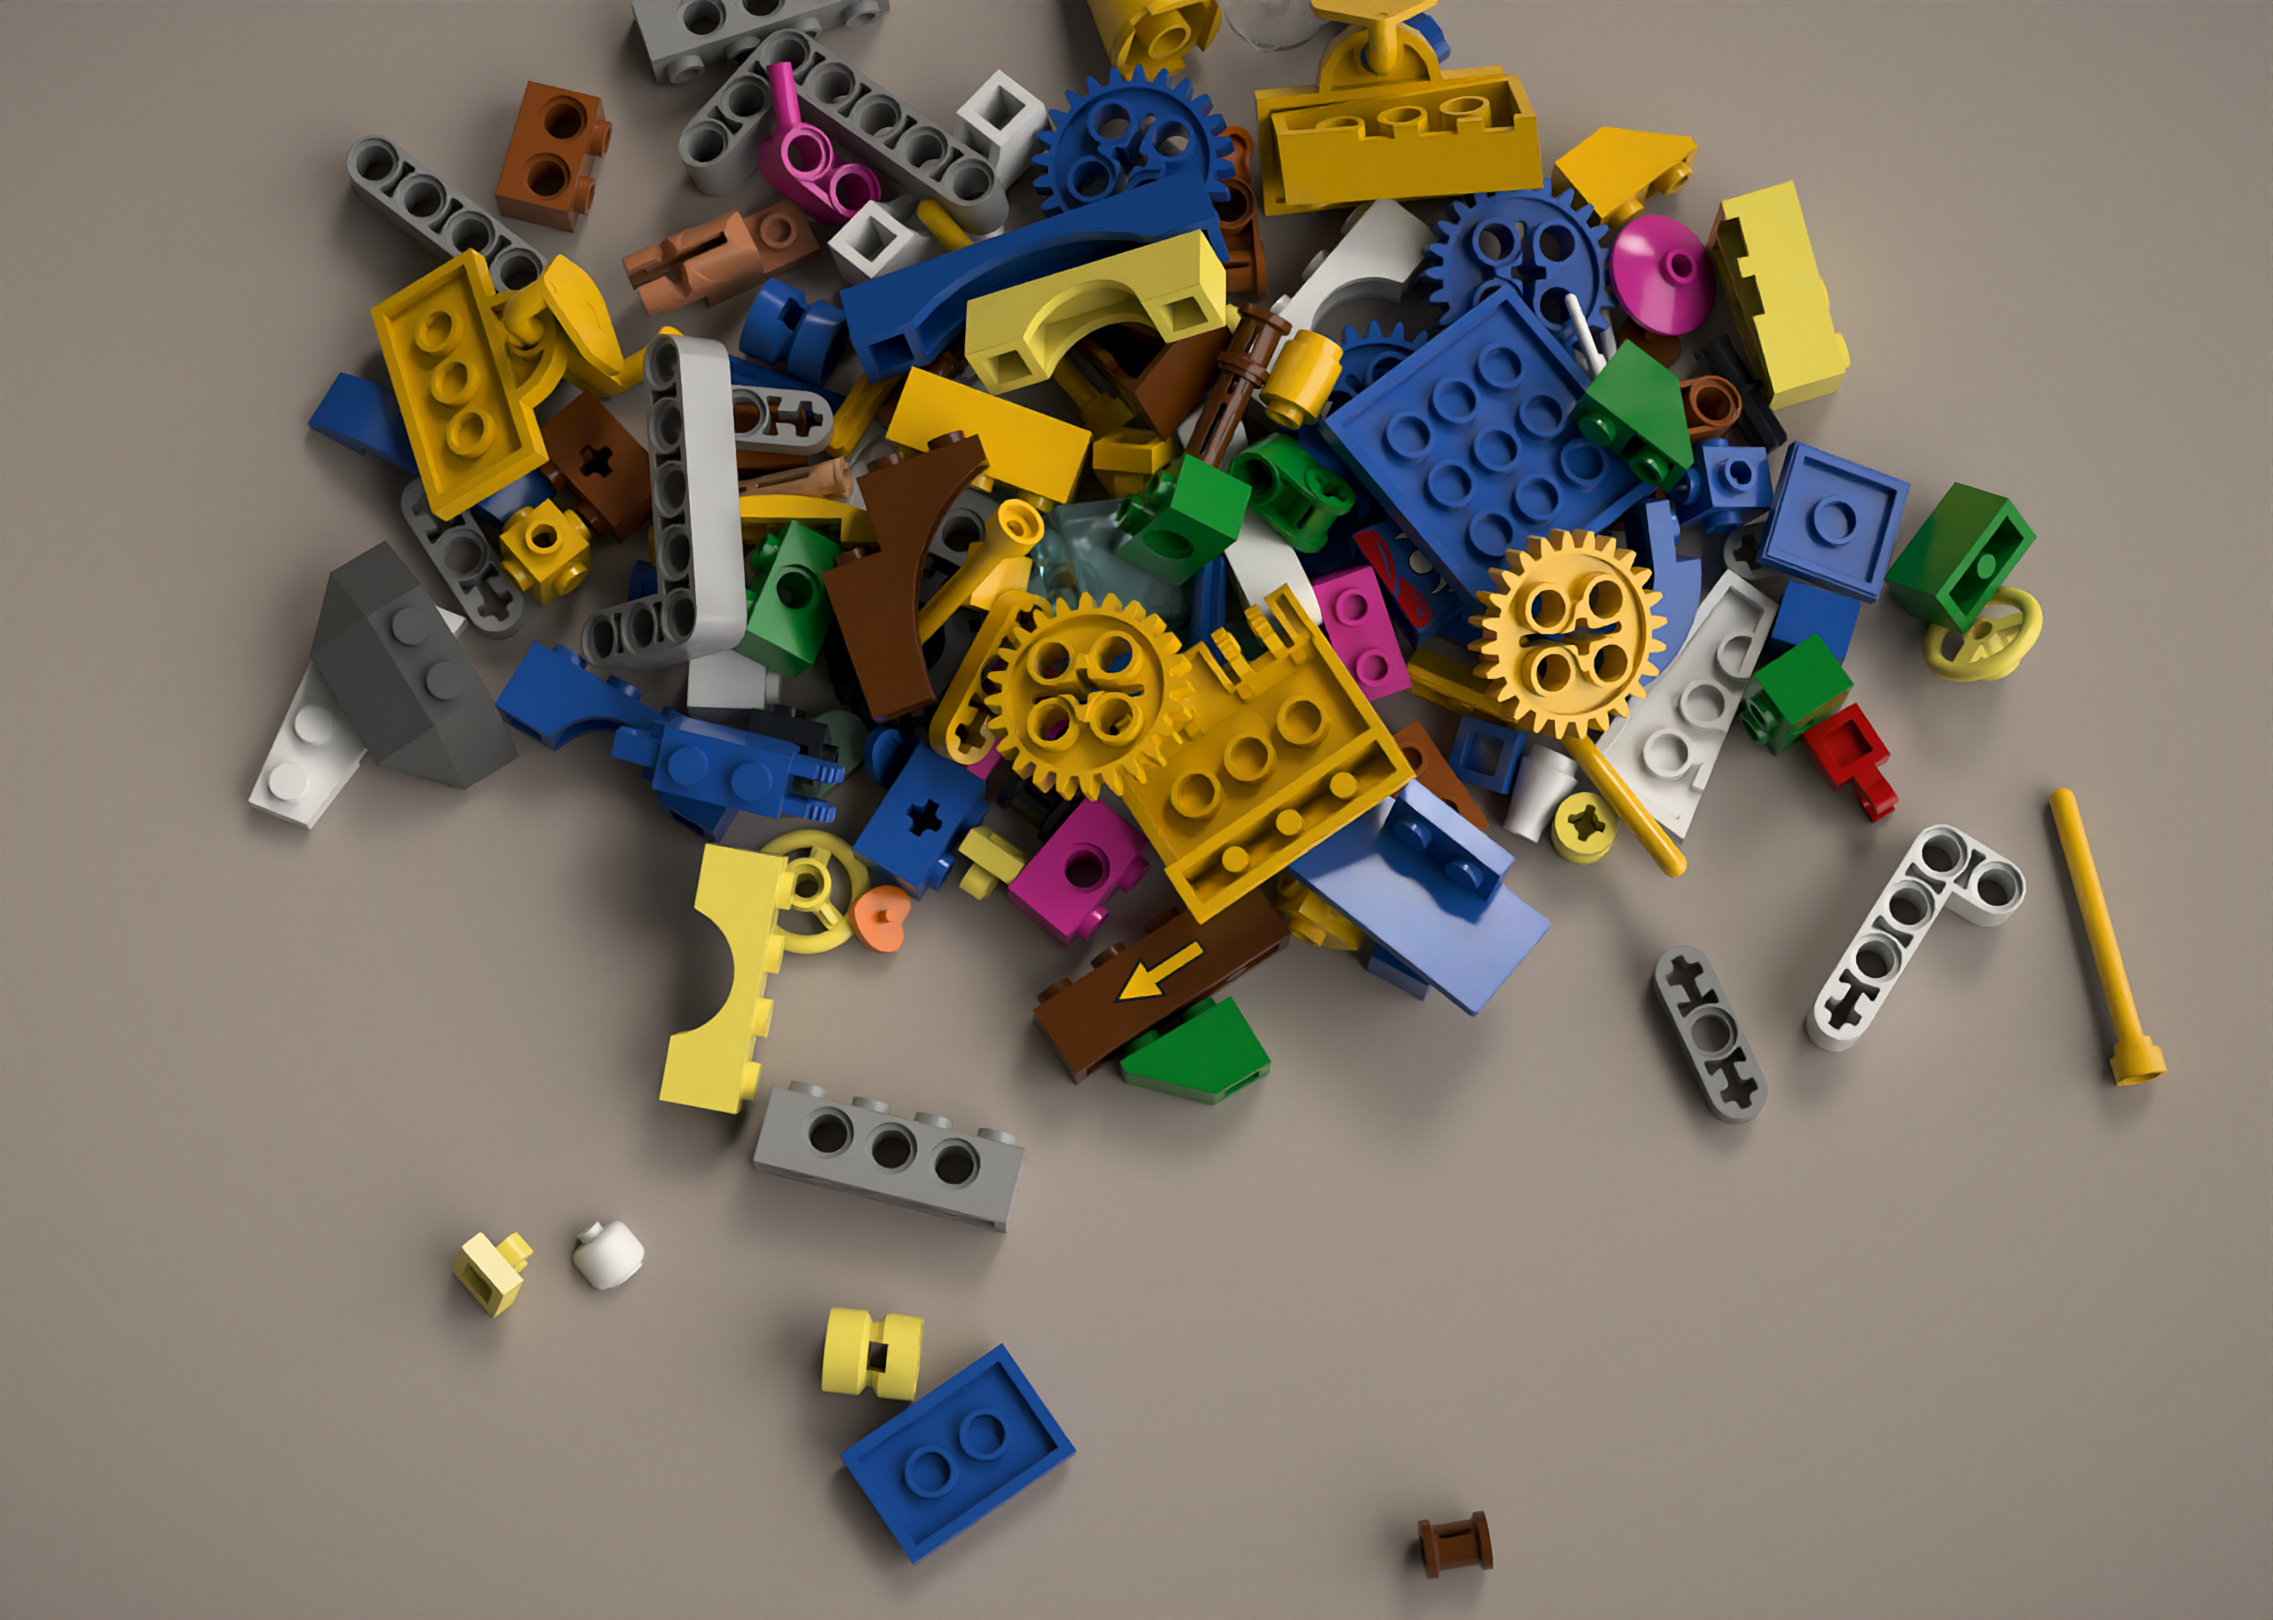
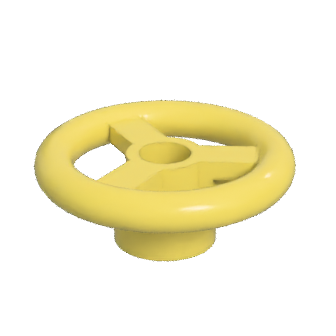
(1991, 645)
(815, 869)

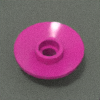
(1648, 287)

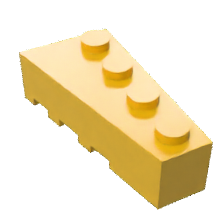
(1410, 145)

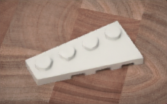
(1681, 724)
(314, 750)

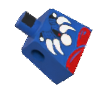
(1408, 582)

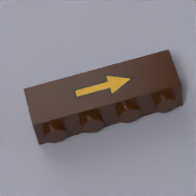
(1155, 980)

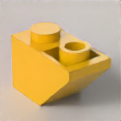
(1622, 171)

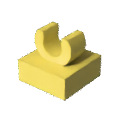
(994, 861)
(492, 1271)

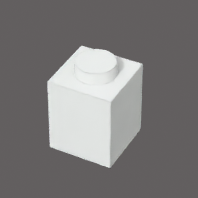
(728, 687)

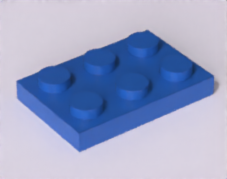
(958, 1454)

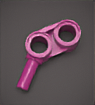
(816, 182)

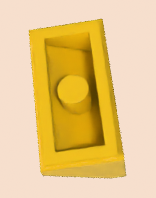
(1453, 687)

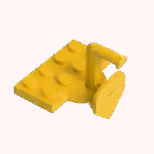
(1397, 63)
(480, 363)

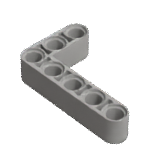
(851, 123)
(449, 225)
(694, 518)

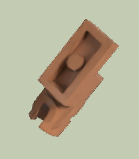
(721, 258)

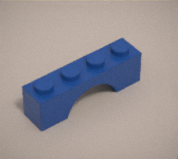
(560, 700)

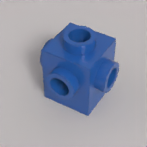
(1723, 487)

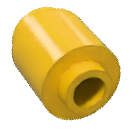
(1301, 379)

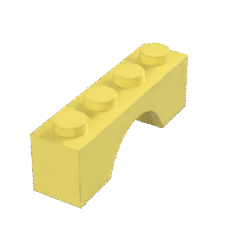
(1027, 328)
(743, 897)

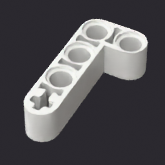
(1260, 556)
(1898, 942)

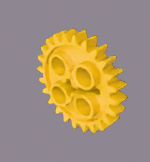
(1564, 575)
(1087, 751)

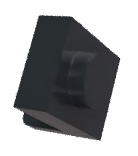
(792, 726)

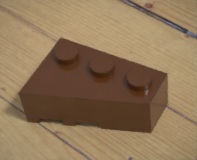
(1154, 376)

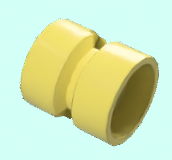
(850, 1348)

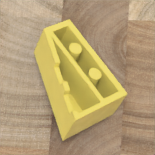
(1777, 295)

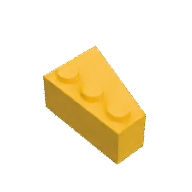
(1026, 450)

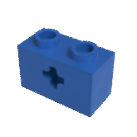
(923, 788)

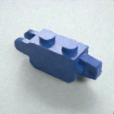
(727, 767)

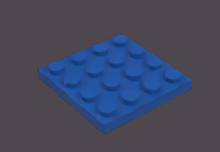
(1478, 445)

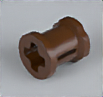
(1455, 1544)

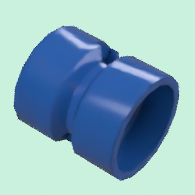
(796, 332)

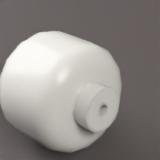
(608, 1254)

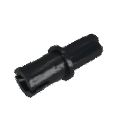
(1756, 418)

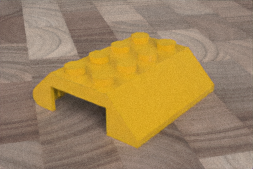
(1266, 763)

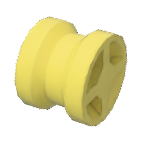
(1579, 841)

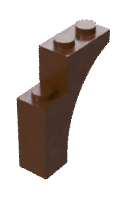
(881, 591)

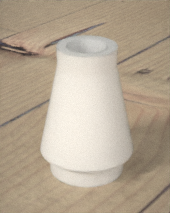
(1540, 787)

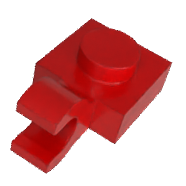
(1849, 753)

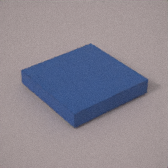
(1833, 522)

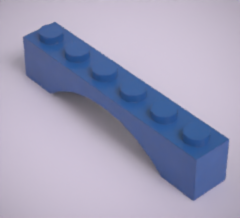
(923, 307)

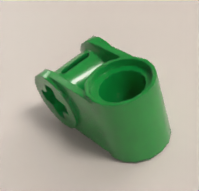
(1293, 492)

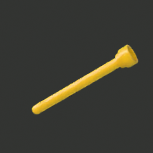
(1099, 410)
(1008, 535)
(1622, 799)
(2135, 1055)

